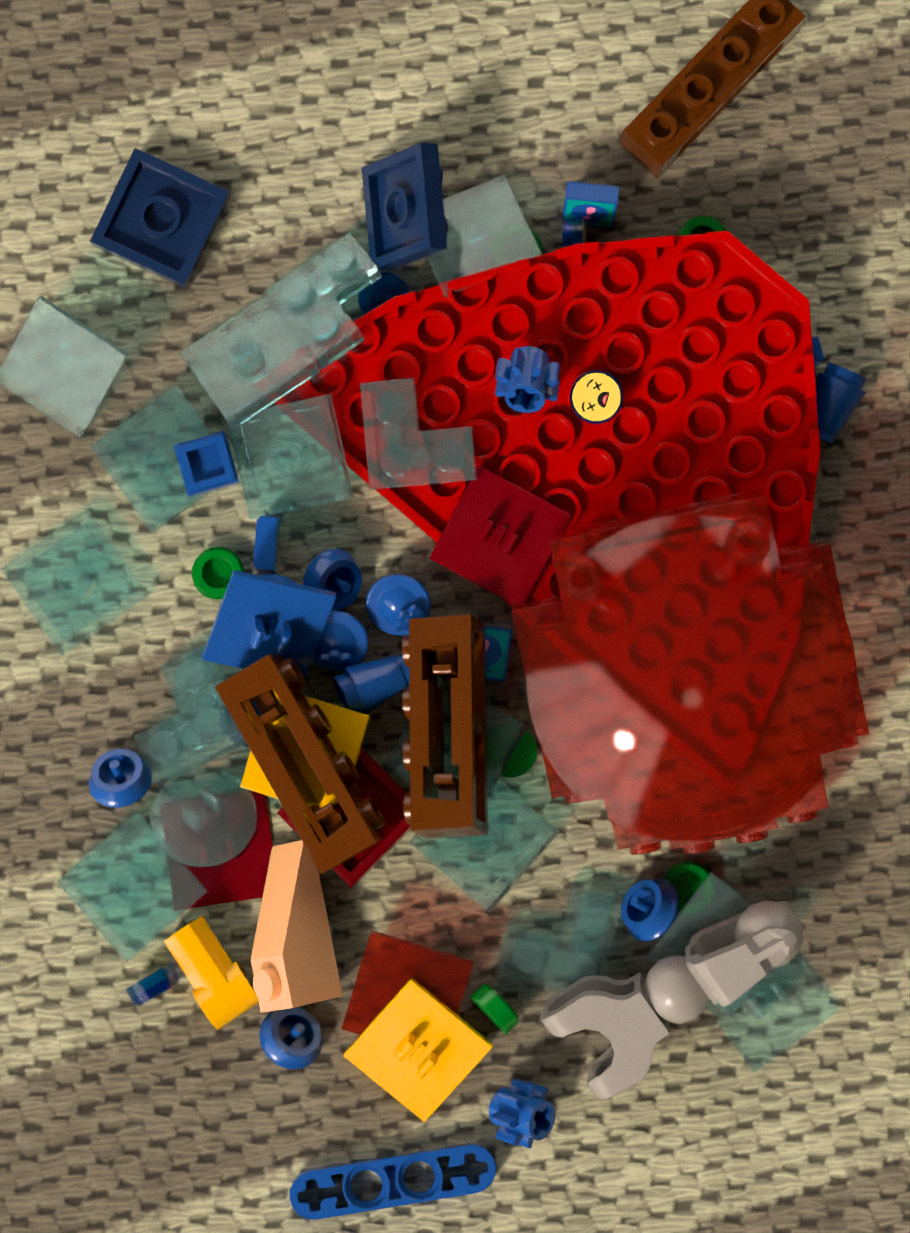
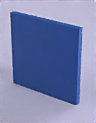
(267, 618)

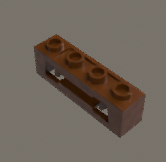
(710, 82)
(332, 768)
(437, 800)

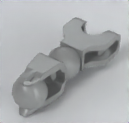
(638, 1011)

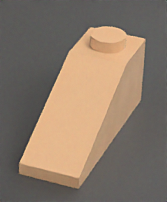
(293, 939)

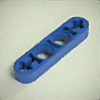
(394, 1188)

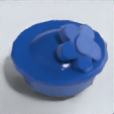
(335, 572)
(395, 601)
(341, 643)
(119, 778)
(649, 908)
(291, 1037)

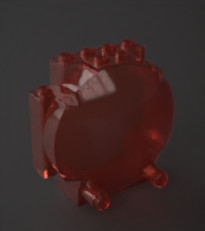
(691, 673)

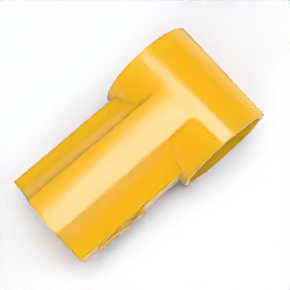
(216, 979)

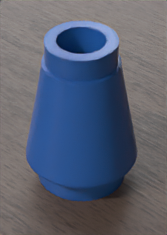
(836, 398)
(371, 683)

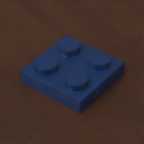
(405, 206)
(160, 218)

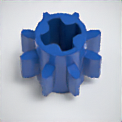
(527, 379)
(522, 1113)

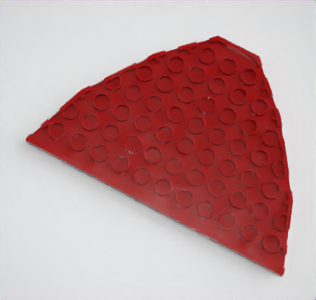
(688, 326)

